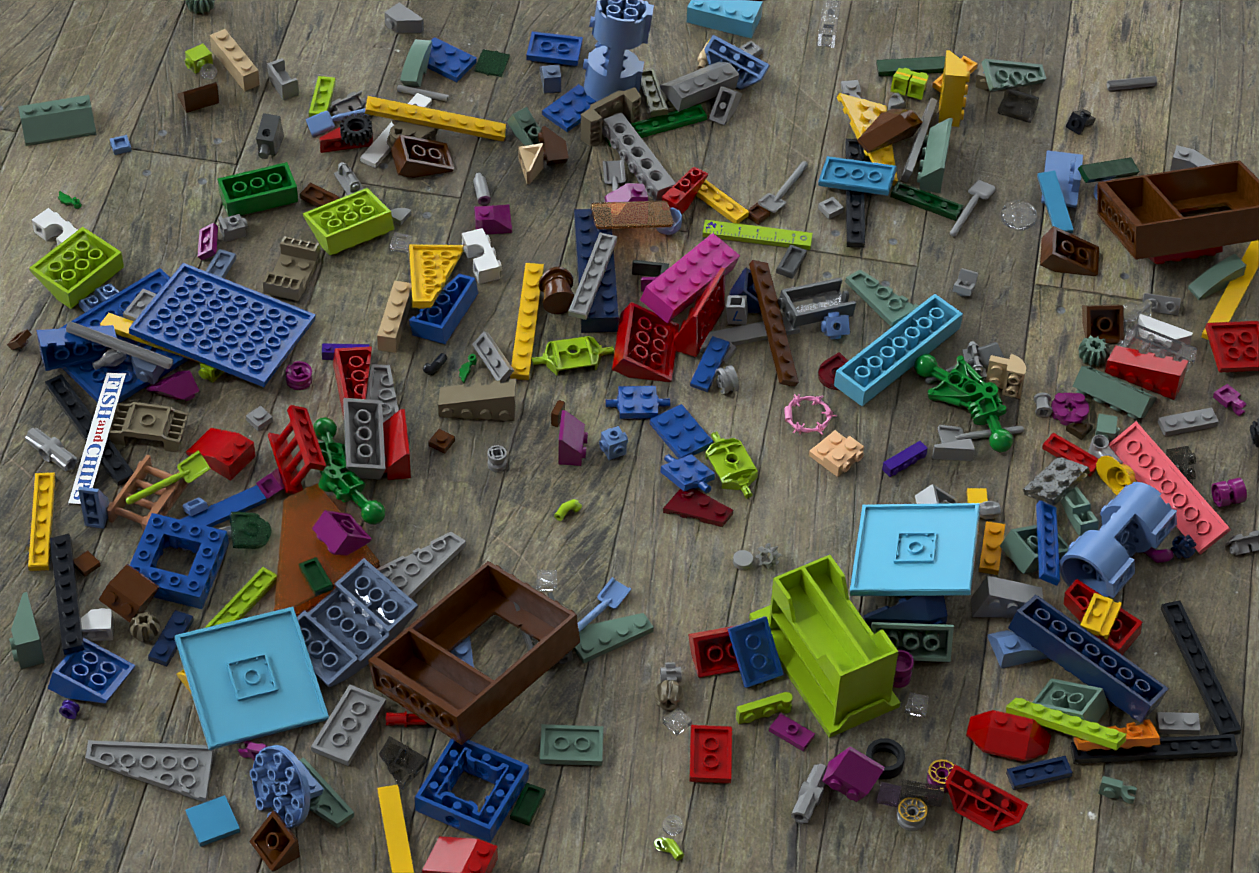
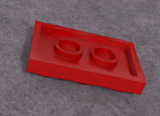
(710, 754)

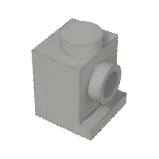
(232, 227)

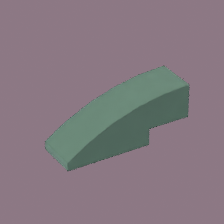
(416, 63)
(1218, 277)
(1079, 511)

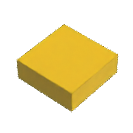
(976, 495)

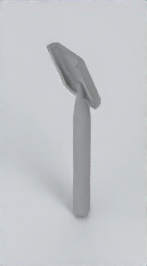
(614, 173)
(979, 189)
(774, 203)
(954, 433)

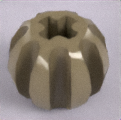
(144, 626)
(669, 695)

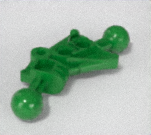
(981, 403)
(334, 479)

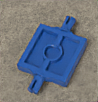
(637, 402)
(687, 473)

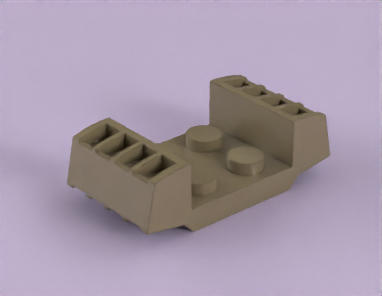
(624, 102)
(292, 269)
(148, 422)

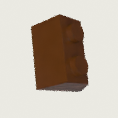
(1104, 321)
(129, 593)

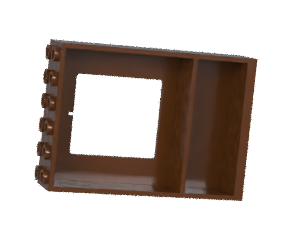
(1147, 209)
(447, 691)

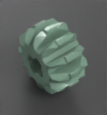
(200, 5)
(1094, 350)

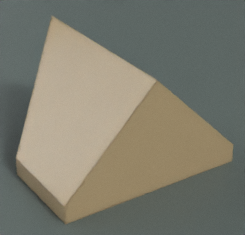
(531, 160)

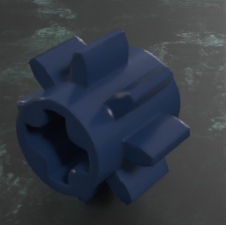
(1183, 546)

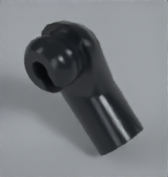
(432, 368)

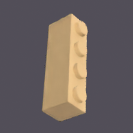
(234, 60)
(394, 317)

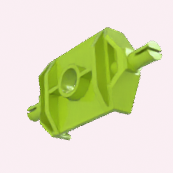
(559, 358)
(732, 475)

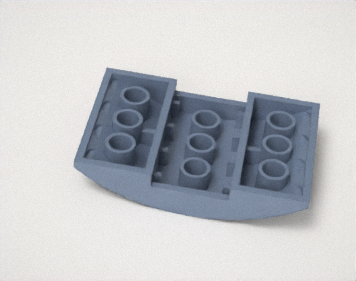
(354, 622)

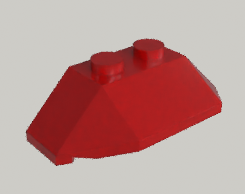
(1008, 735)
(983, 801)

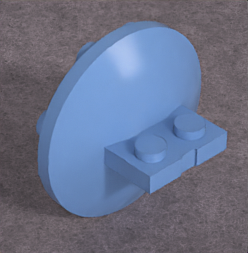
(283, 784)

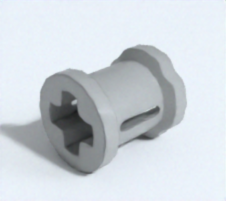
(1042, 403)

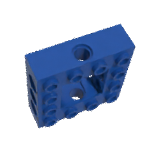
(205, 541)
(438, 802)

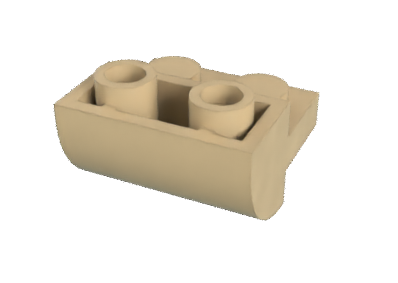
(1007, 374)

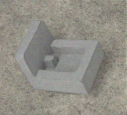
(965, 283)

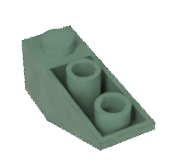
(524, 127)

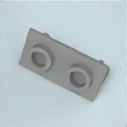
(352, 100)
(347, 179)
(1163, 304)
(971, 352)
(1240, 543)

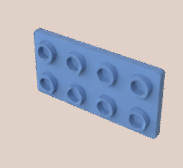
(1067, 172)

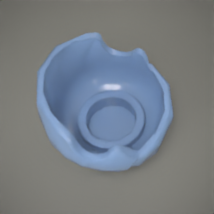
(677, 219)

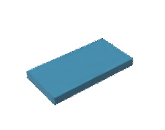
(857, 175)

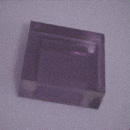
(889, 794)

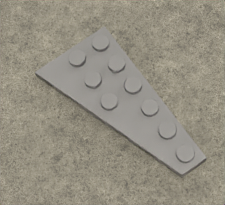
(417, 569)
(169, 766)

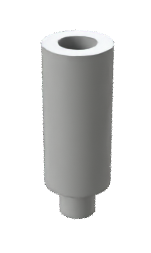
(481, 189)

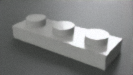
(493, 357)
(1188, 422)

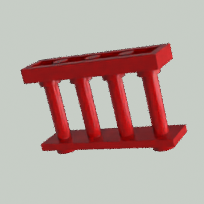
(308, 445)

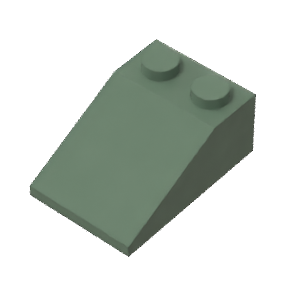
(1022, 548)
(25, 641)
(1074, 699)

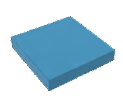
(212, 820)

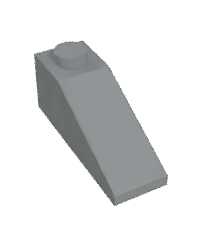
(1188, 158)

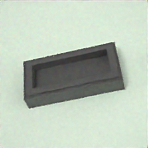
(791, 261)

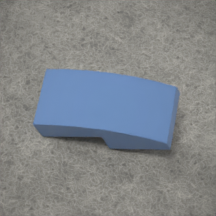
(101, 294)

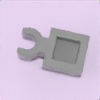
(851, 88)

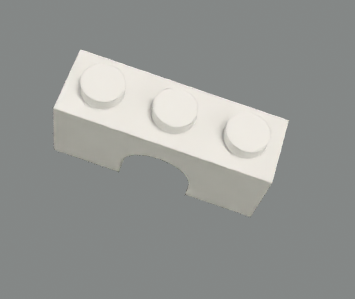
(51, 224)
(486, 266)

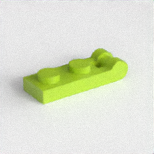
(764, 707)

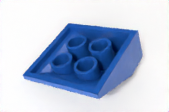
(90, 674)

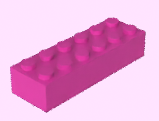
(688, 277)

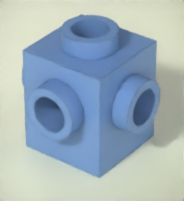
(841, 328)
(613, 442)

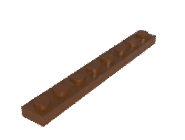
(773, 323)

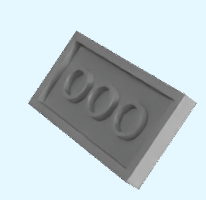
(348, 725)

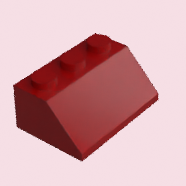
(396, 447)
(712, 652)

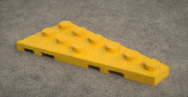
(862, 115)
(430, 270)

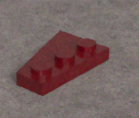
(699, 506)

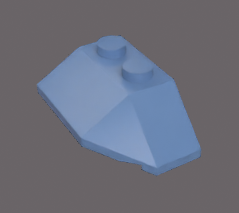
(749, 67)

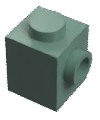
(1107, 426)

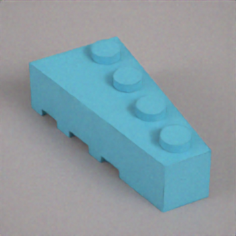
(729, 16)

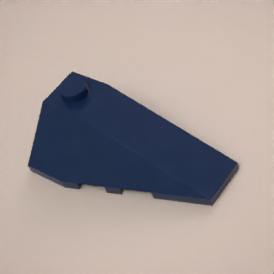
(913, 611)

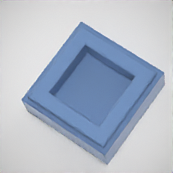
(120, 144)
(195, 506)

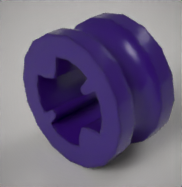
(69, 709)

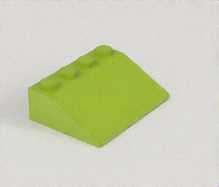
(349, 221)
(77, 267)

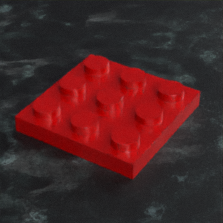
(1234, 345)

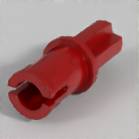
(403, 719)

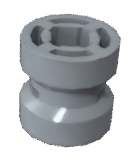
(497, 458)

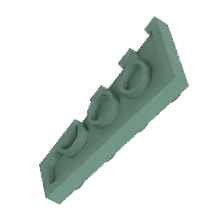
(1011, 74)
(880, 298)
(611, 634)
(329, 804)

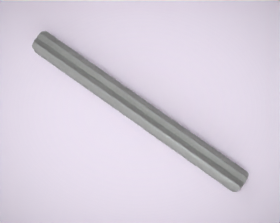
(119, 345)

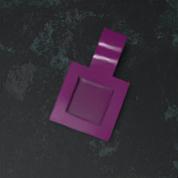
(1230, 397)
(251, 750)

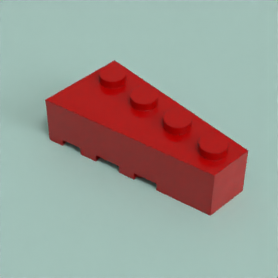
(1147, 371)
(352, 372)
(1126, 626)

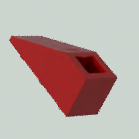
(685, 190)

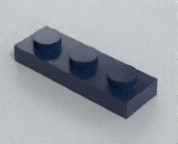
(166, 645)
(1039, 772)

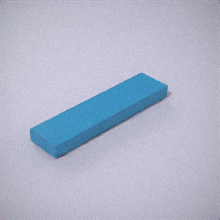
(1054, 201)

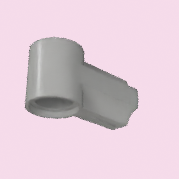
(1099, 448)

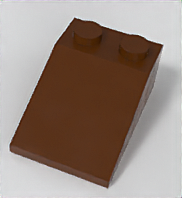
(420, 157)
(1068, 253)

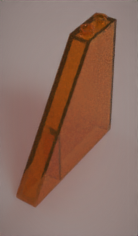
(300, 544)

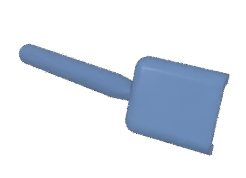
(323, 121)
(610, 596)

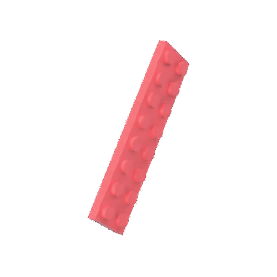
(1154, 468)

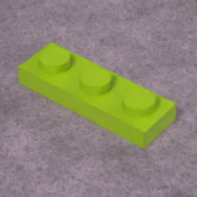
(322, 95)

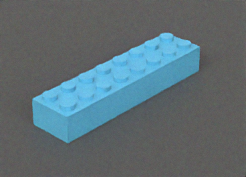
(897, 349)

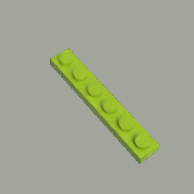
(1066, 723)

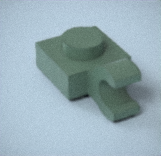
(1114, 788)

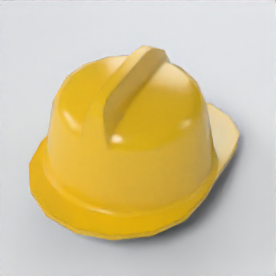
(1114, 473)

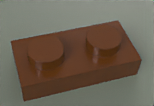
(317, 196)

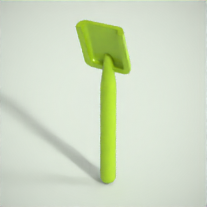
(189, 469)

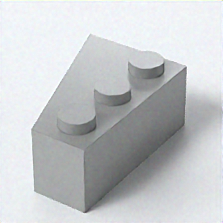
(1001, 597)

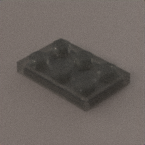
(1056, 480)

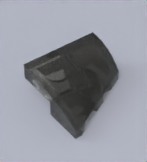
(401, 761)

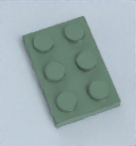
(571, 745)

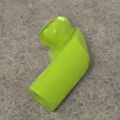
(567, 506)
(670, 846)

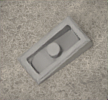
(955, 450)

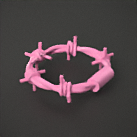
(799, 428)

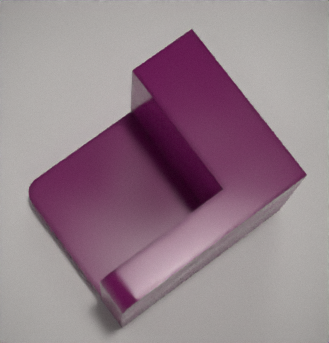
(271, 483)

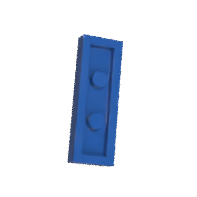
(709, 363)

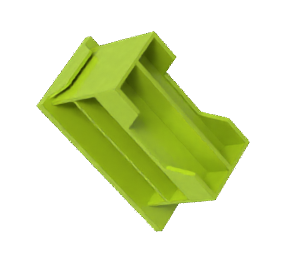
(829, 647)

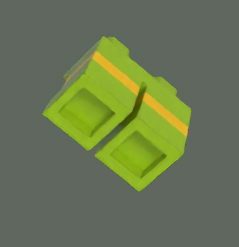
(913, 81)

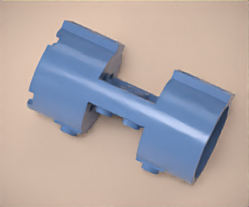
(618, 27)
(1129, 525)

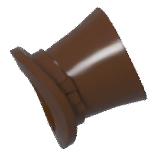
(557, 286)

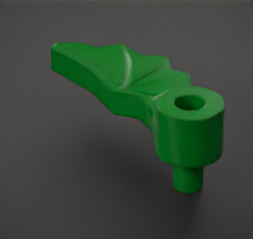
(67, 200)
(465, 368)

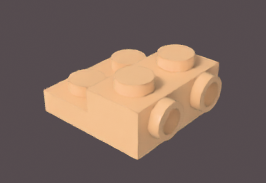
(837, 453)

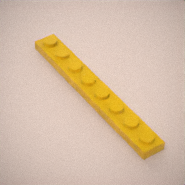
(435, 118)
(526, 322)

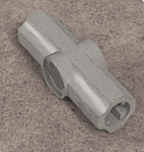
(51, 449)
(810, 794)

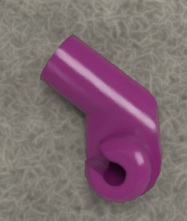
(1160, 555)

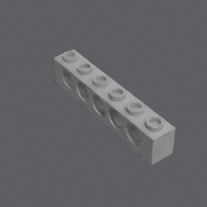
(637, 156)

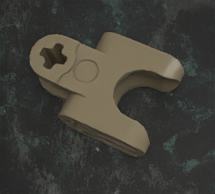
(410, 129)

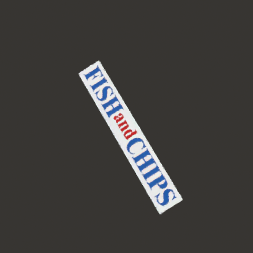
(98, 434)

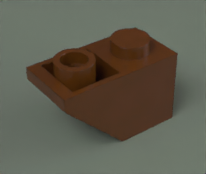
(553, 147)

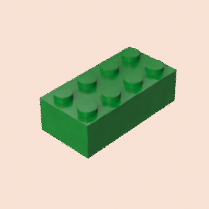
(258, 190)

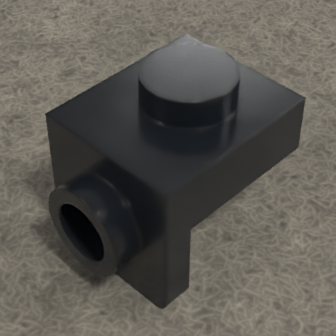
(1079, 120)

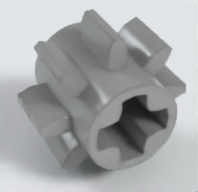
(763, 555)
(670, 672)

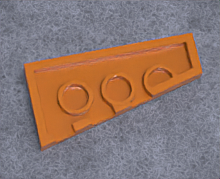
(1136, 735)

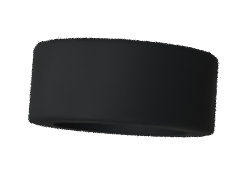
(893, 747)

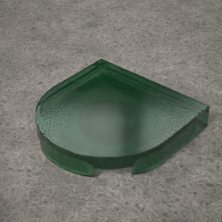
(249, 530)

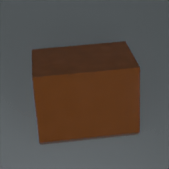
(199, 97)
(275, 842)

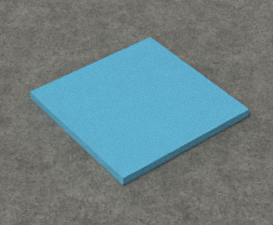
(915, 549)
(251, 678)

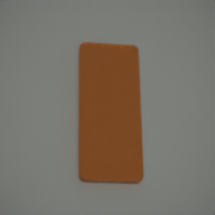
(631, 214)

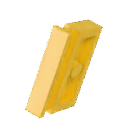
(1100, 615)

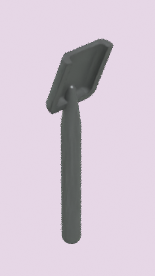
(983, 355)

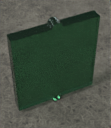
(492, 63)

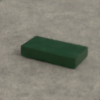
(315, 576)
(527, 804)

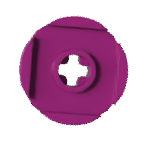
(1071, 400)

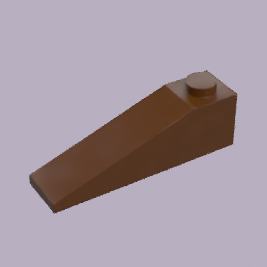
(889, 129)

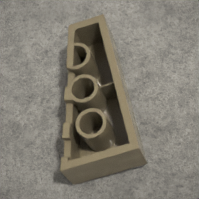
(479, 401)

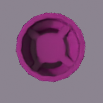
(1227, 492)
(903, 669)

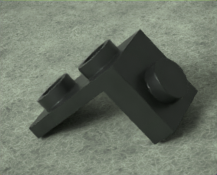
(648, 268)

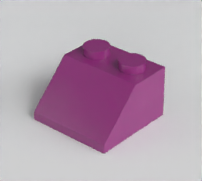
(571, 440)
(340, 533)
(852, 774)

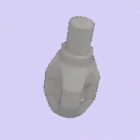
(110, 358)
(989, 510)

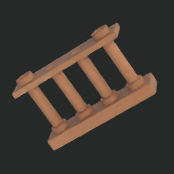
(167, 498)

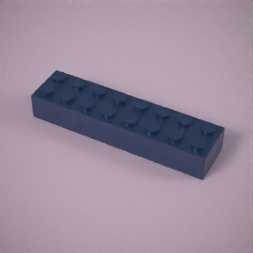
(604, 310)
(1088, 658)

